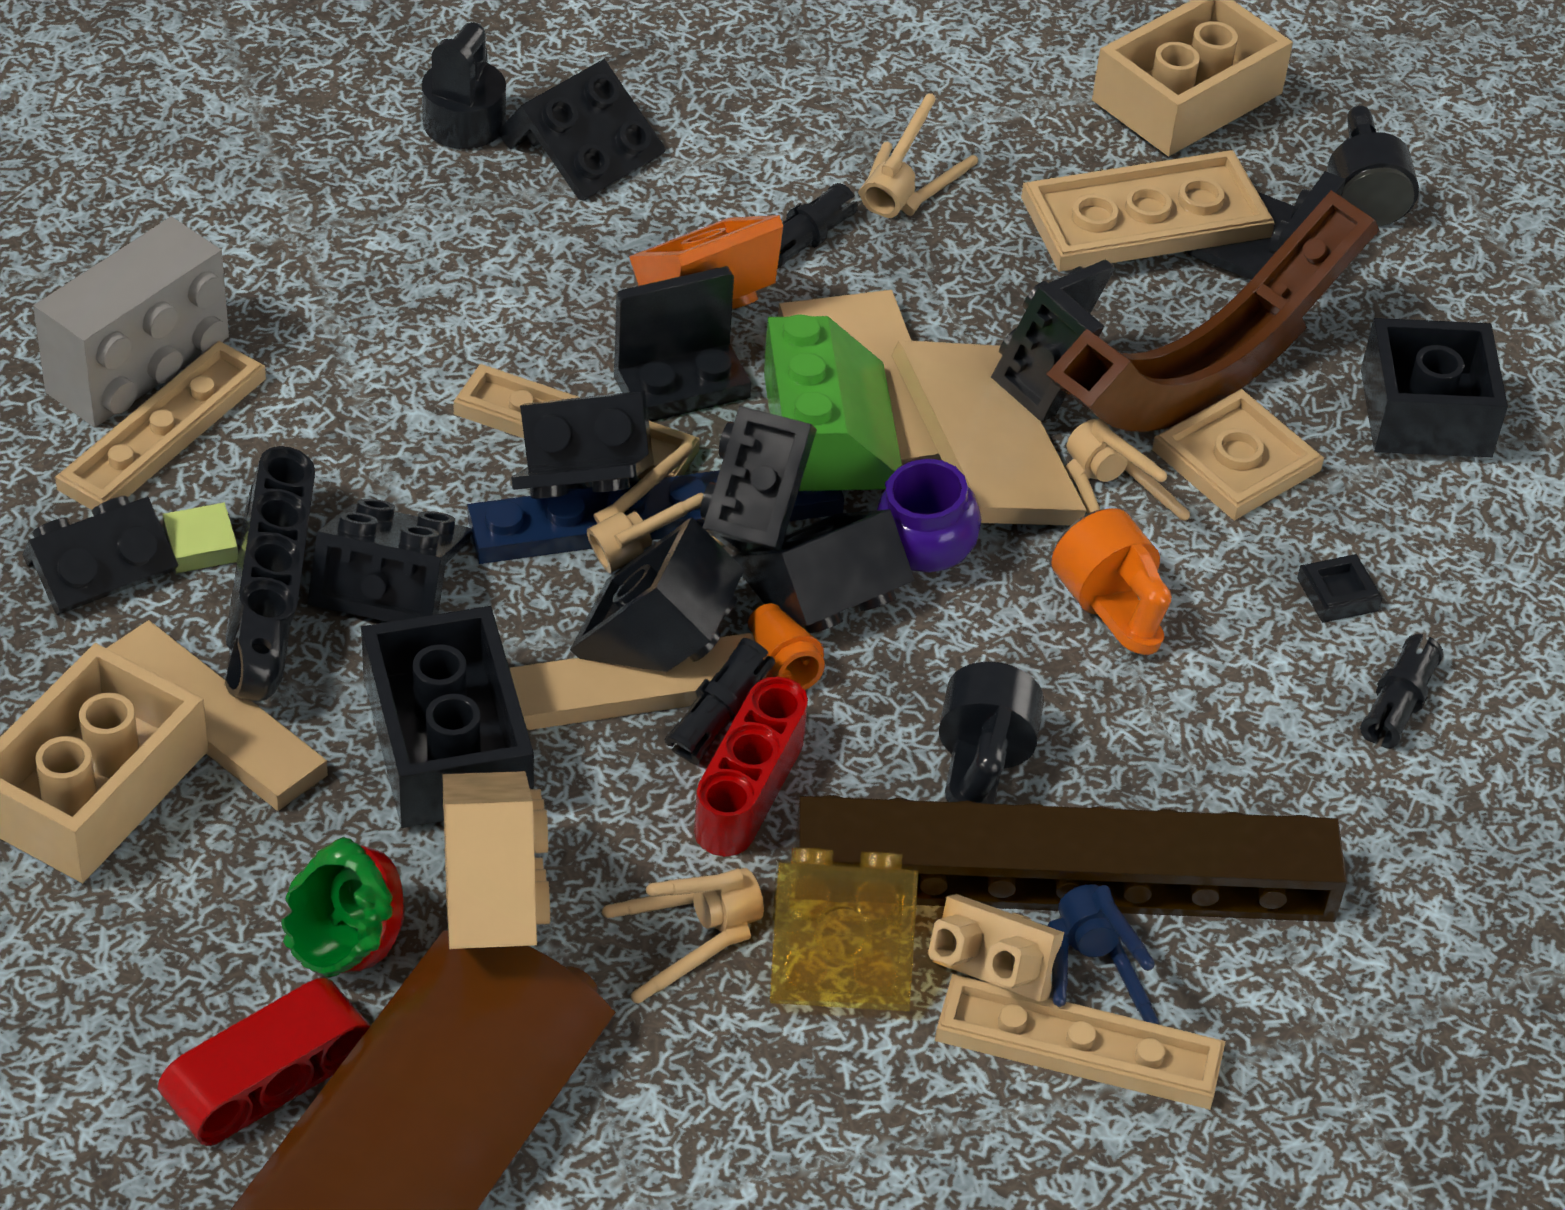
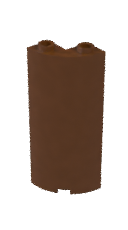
(439, 1086)

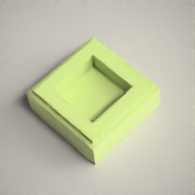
(201, 537)

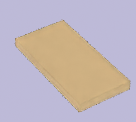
(1147, 210)
(878, 326)
(987, 434)

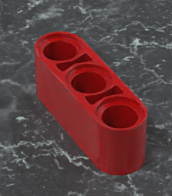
(750, 766)
(262, 1061)

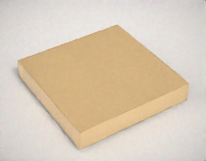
(1237, 454)

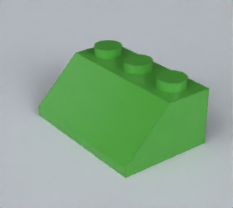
(840, 388)

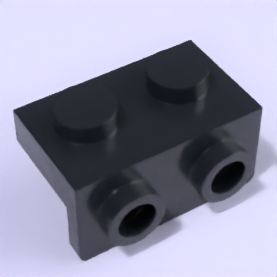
(99, 554)

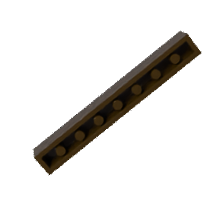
(1146, 857)

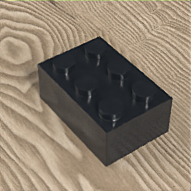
(442, 706)

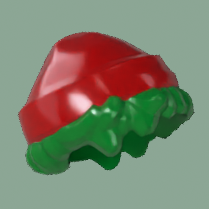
(344, 909)

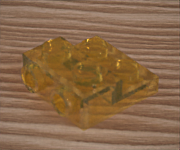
(843, 931)

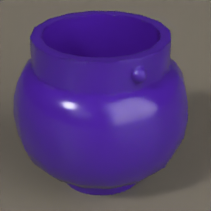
(932, 513)

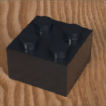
(1433, 387)

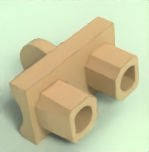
(996, 946)

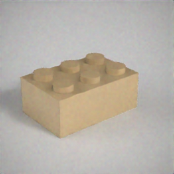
(1191, 72)
(95, 760)
(491, 871)

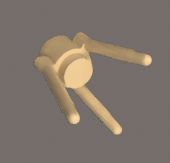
(892, 181)
(1104, 456)
(624, 537)
(720, 901)

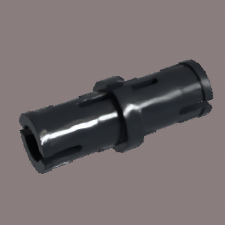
(812, 221)
(1402, 691)
(719, 701)

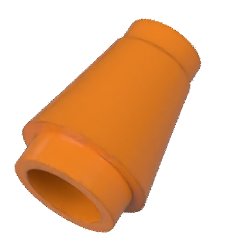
(788, 644)

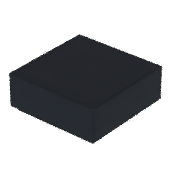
(1339, 588)

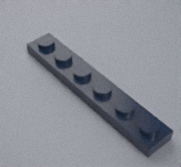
(560, 524)

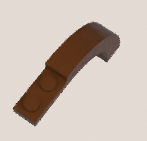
(1231, 347)

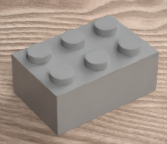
(132, 321)

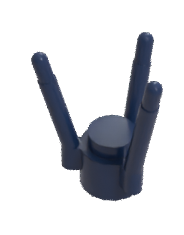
(1095, 929)

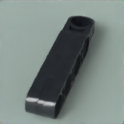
(268, 572)

